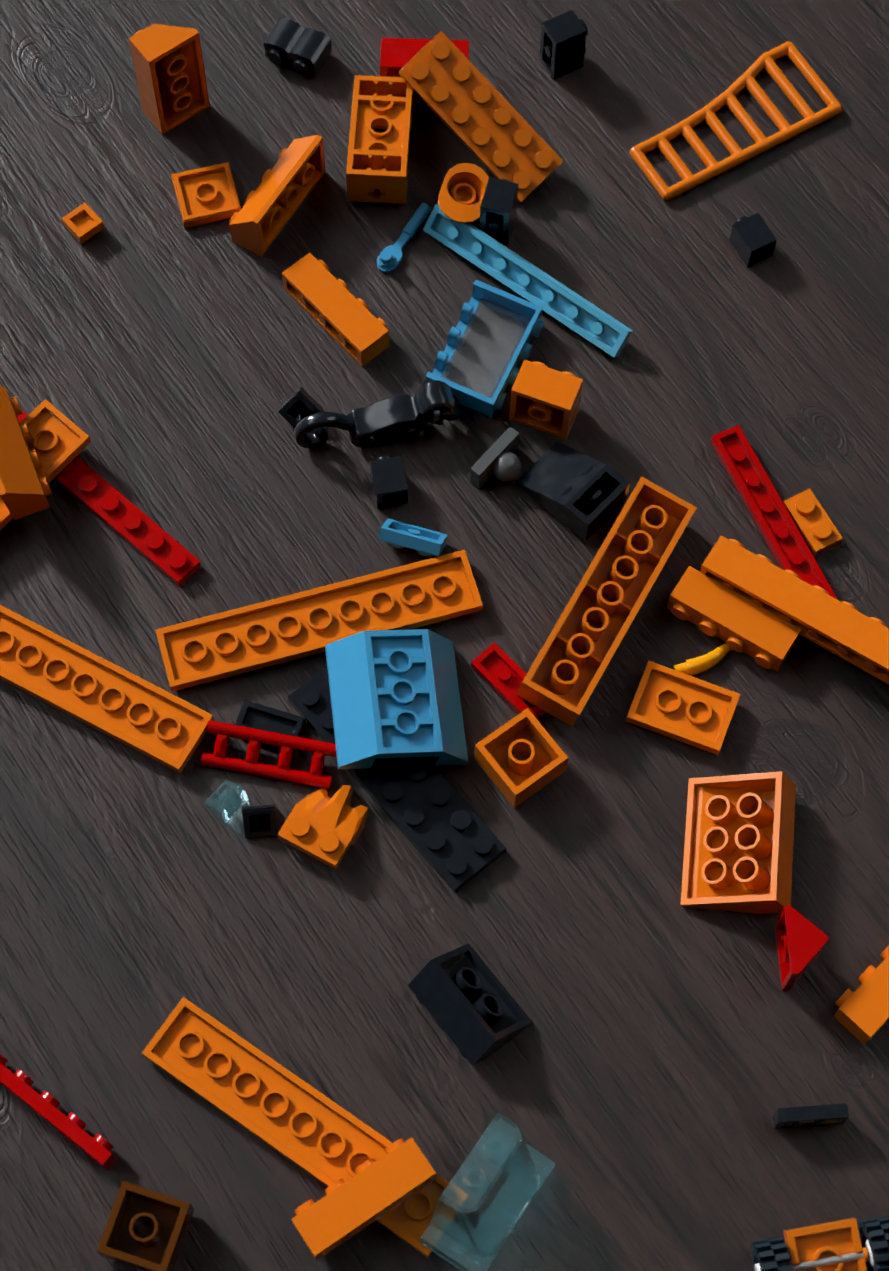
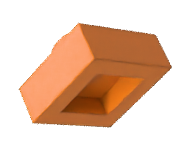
(83, 223)

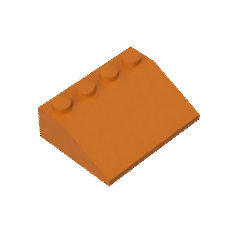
(739, 843)

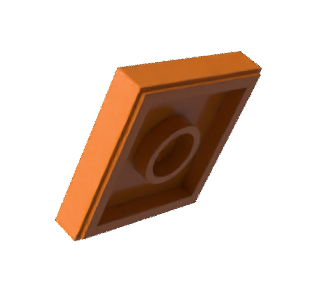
(206, 194)

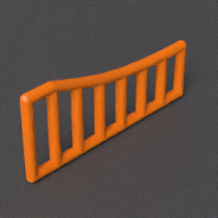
(728, 98)

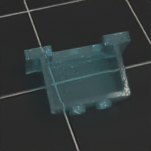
(487, 1198)

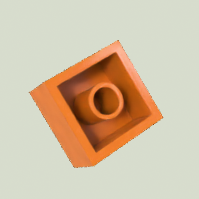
(545, 399)
(520, 758)

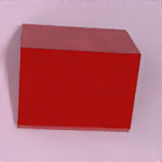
(797, 945)

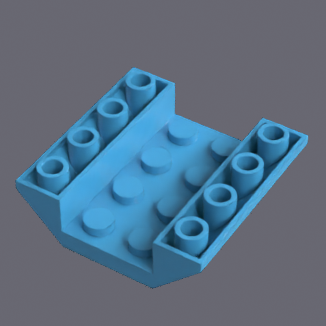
(395, 698)

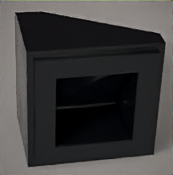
(298, 407)

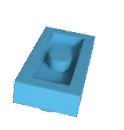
(402, 535)

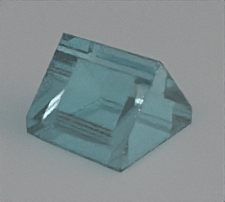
(226, 800)

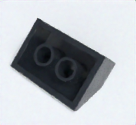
(469, 1003)

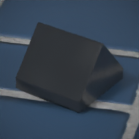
(260, 821)

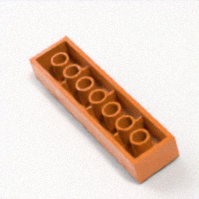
(606, 601)

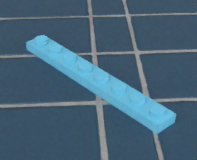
(529, 282)

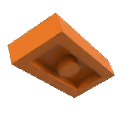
(813, 522)

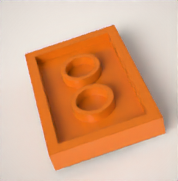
(683, 707)

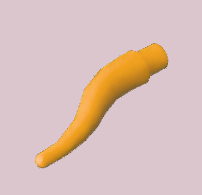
(704, 662)

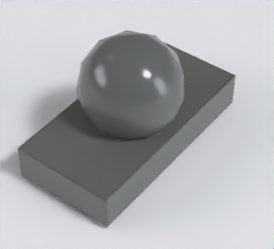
(498, 461)

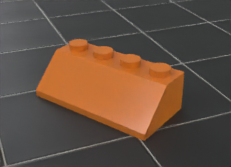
(169, 74)
(279, 195)
(19, 479)

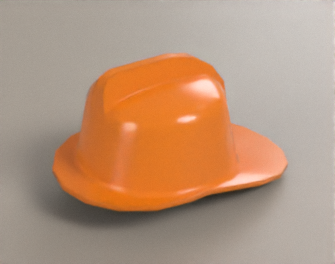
(463, 192)

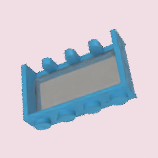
(487, 347)

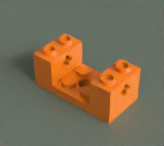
(379, 160)

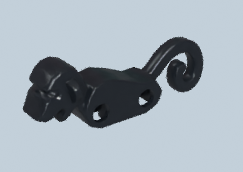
(384, 419)

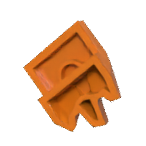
(324, 825)

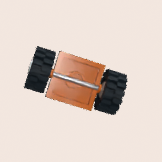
(826, 1247)

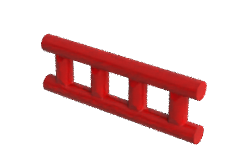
(279, 772)

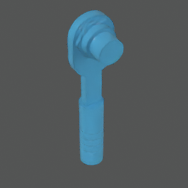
(392, 254)

